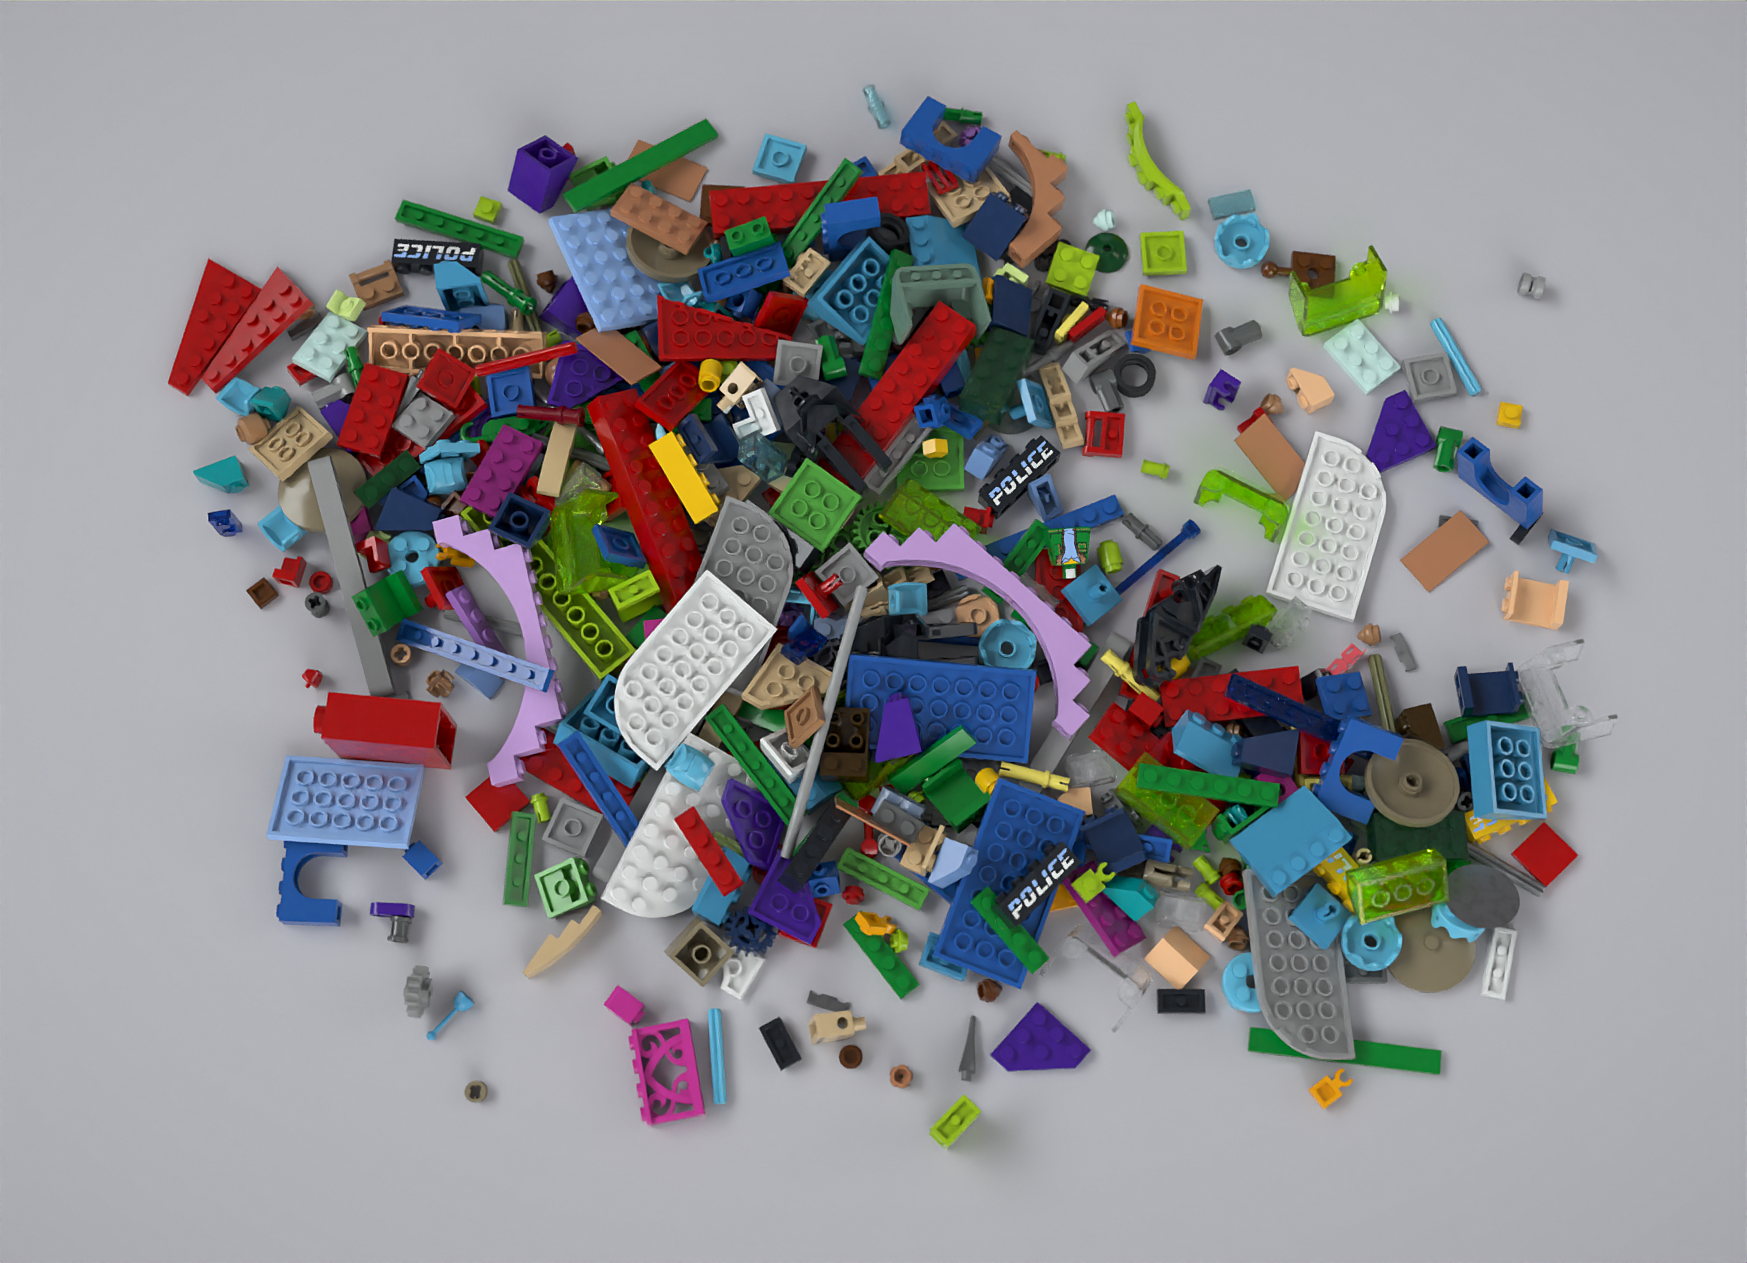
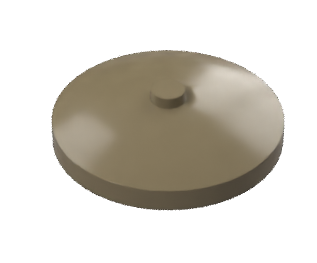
(664, 262)
(298, 495)
(1415, 787)
(1428, 955)

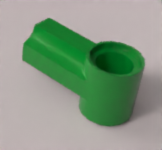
(831, 362)
(1448, 443)
(1565, 759)

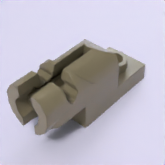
(1160, 874)

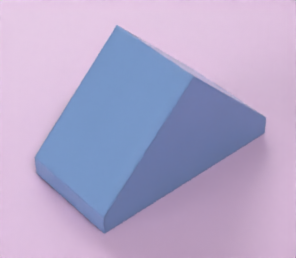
(1044, 497)
(481, 680)

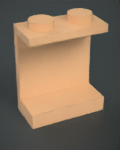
(1534, 602)

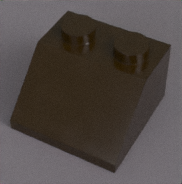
(1421, 725)

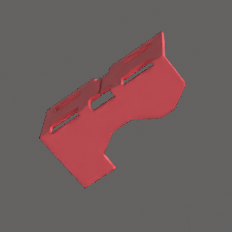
(1348, 658)

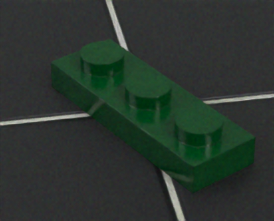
(385, 479)

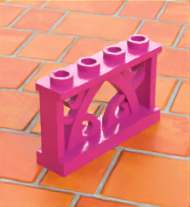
(692, 1095)

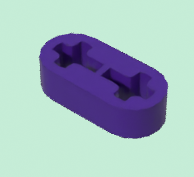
(386, 910)

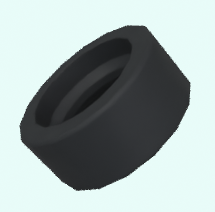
(894, 224)
(1142, 361)

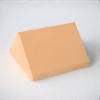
(1177, 958)

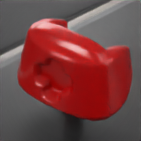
(312, 677)

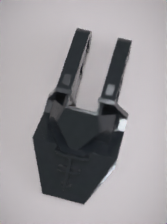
(807, 408)
(1171, 626)
(899, 636)

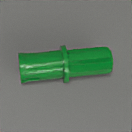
(963, 116)

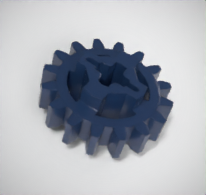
(743, 938)

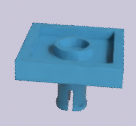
(1033, 405)
(1571, 548)
(1091, 595)
(1320, 916)

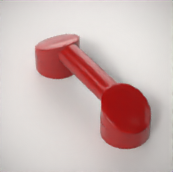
(869, 846)

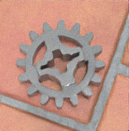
(418, 991)

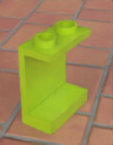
(635, 596)
(954, 1122)

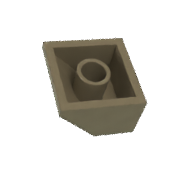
(699, 951)

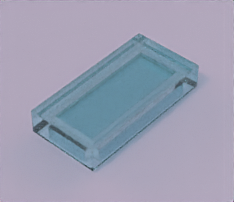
(1230, 204)

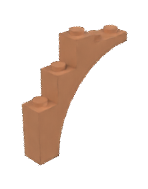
(1044, 176)

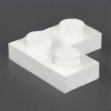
(761, 415)

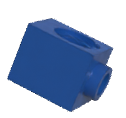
(744, 304)
(421, 859)

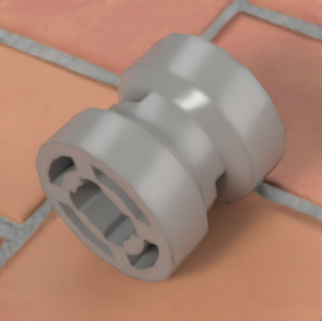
(1531, 285)
(890, 847)

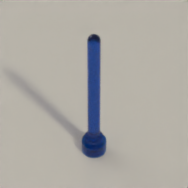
(1189, 530)

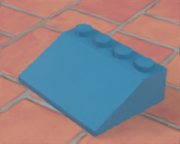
(938, 243)
(853, 290)
(608, 746)
(1506, 771)
(1290, 840)

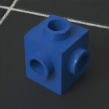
(932, 412)
(825, 880)

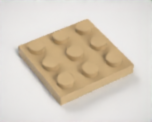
(964, 201)
(291, 443)

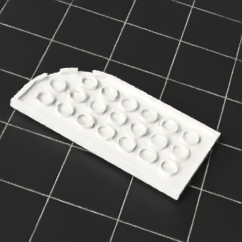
(1330, 530)
(686, 667)
(659, 867)

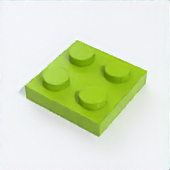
(1163, 253)
(1072, 269)

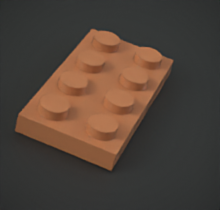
(658, 218)

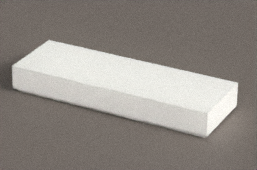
(1498, 963)

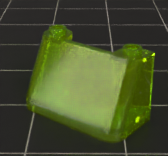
(1271, 505)

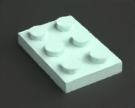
(324, 348)
(1361, 356)

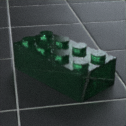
(996, 375)
(1390, 840)

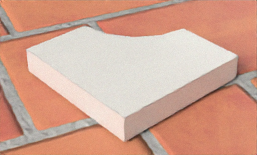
(740, 971)

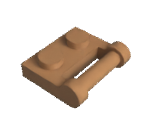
(380, 290)

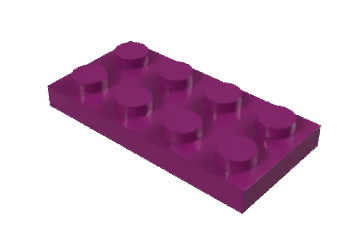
(501, 470)
(1106, 917)

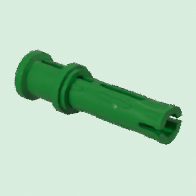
(514, 296)

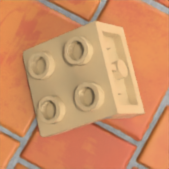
(805, 273)
(921, 855)

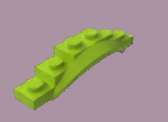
(1146, 170)

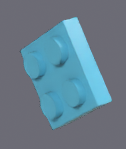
(779, 159)
(445, 449)

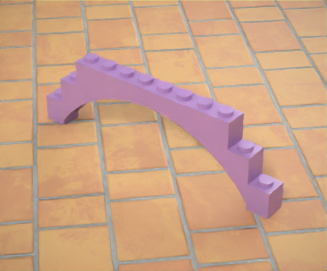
(964, 556)
(513, 572)

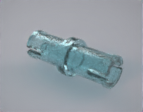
(876, 107)

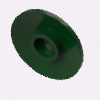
(1112, 260)

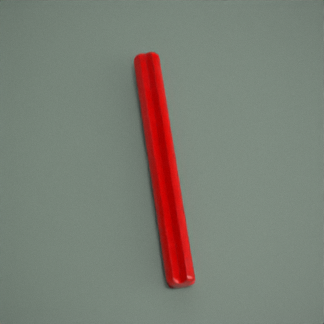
(526, 359)

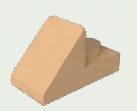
(1223, 921)

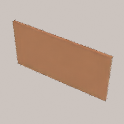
(677, 178)
(619, 354)
(1272, 456)
(1444, 551)
(865, 817)

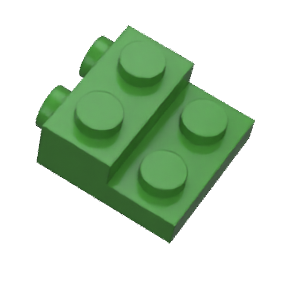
(591, 171)
(566, 887)

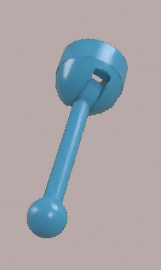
(461, 1002)

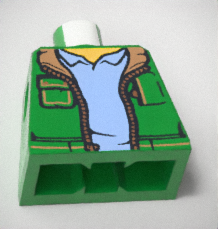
(1068, 547)

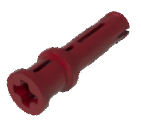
(561, 415)

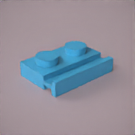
(937, 964)

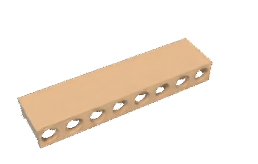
(412, 348)

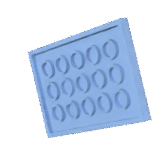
(607, 279)
(346, 802)

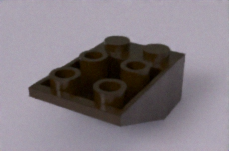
(847, 747)

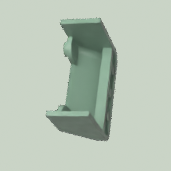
(927, 285)

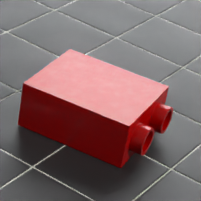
(387, 729)

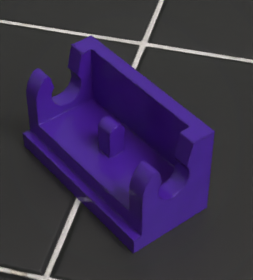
(1222, 386)

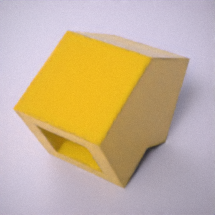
(935, 448)

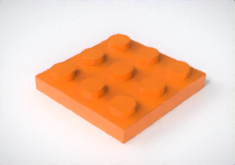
(1167, 322)

